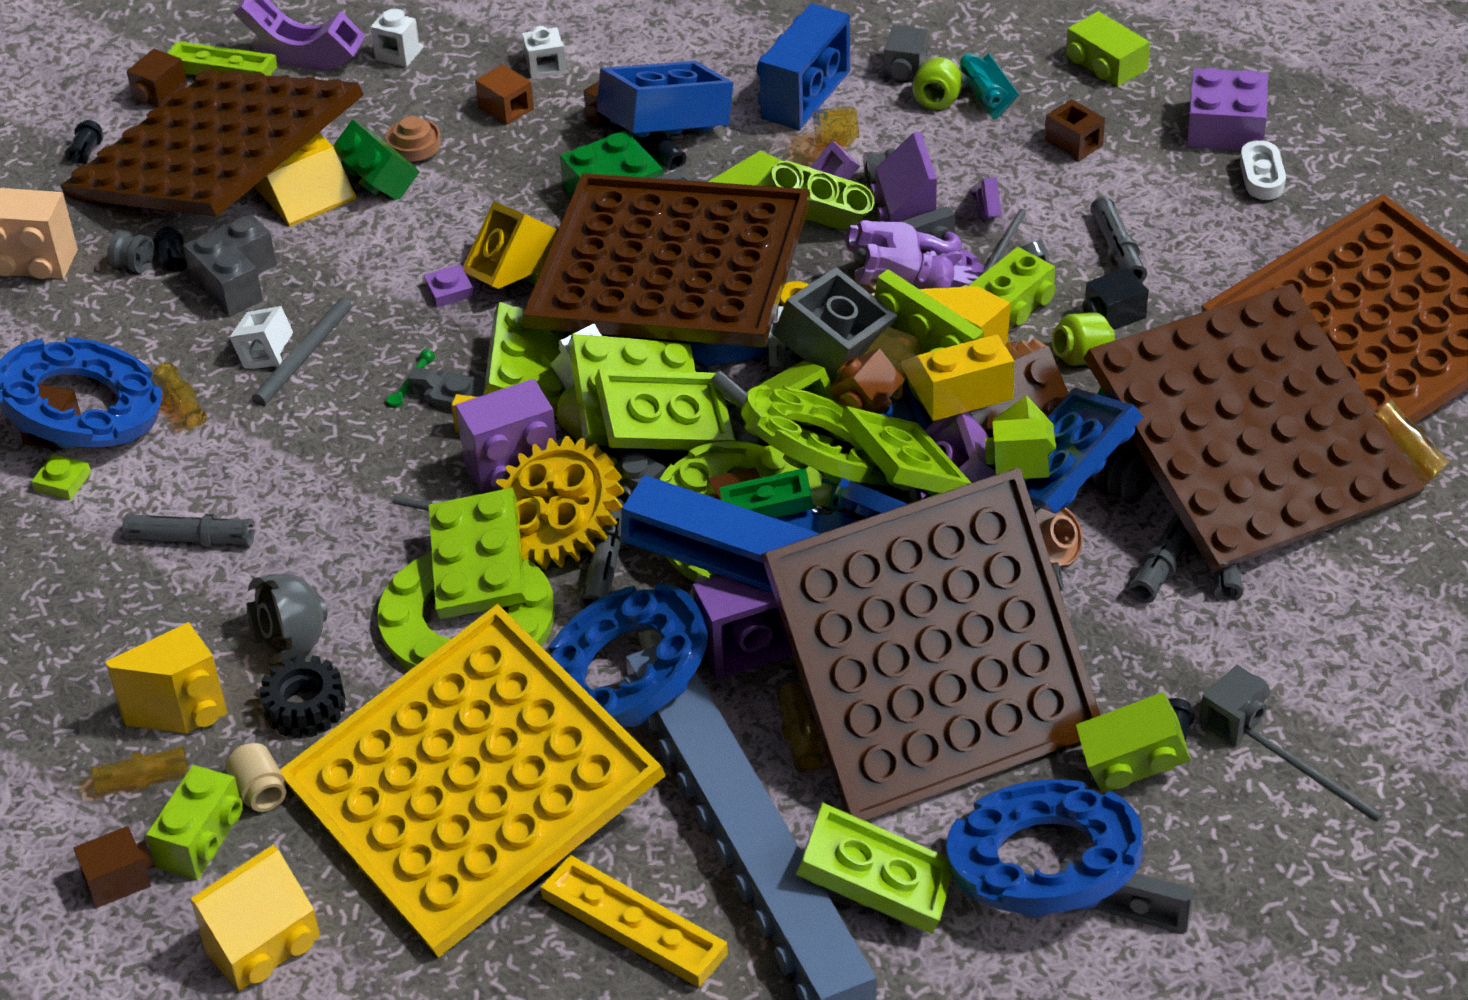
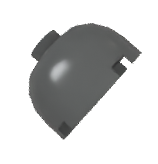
(286, 608)

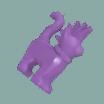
(898, 248)

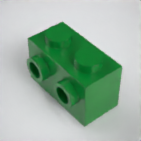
(375, 161)

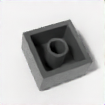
(832, 321)

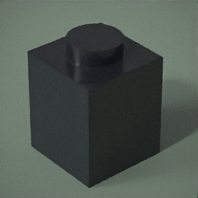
(1117, 297)

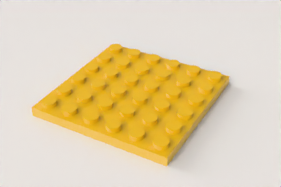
(470, 778)

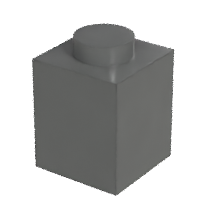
(905, 52)

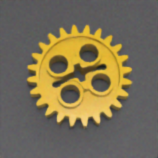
(562, 487)

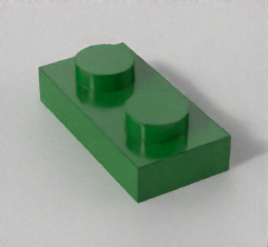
(772, 495)

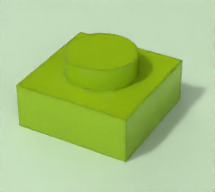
(61, 476)

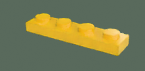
(635, 921)

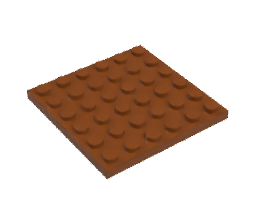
(1386, 300)

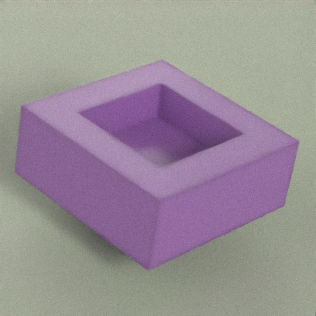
(836, 161)
(448, 285)

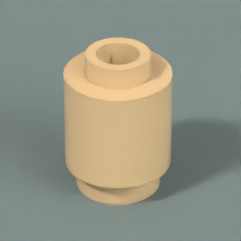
(257, 777)

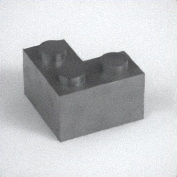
(229, 261)

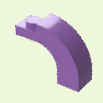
(296, 43)

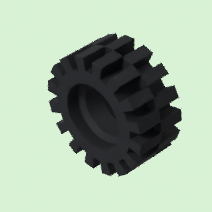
(308, 714)

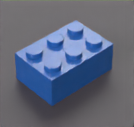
(804, 66)
(664, 97)

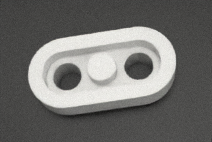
(1262, 170)

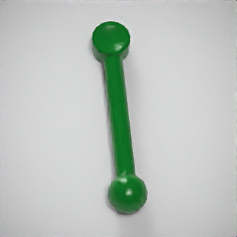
(396, 399)

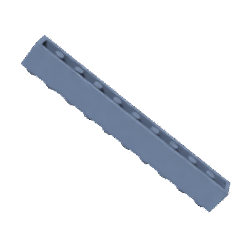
(756, 844)

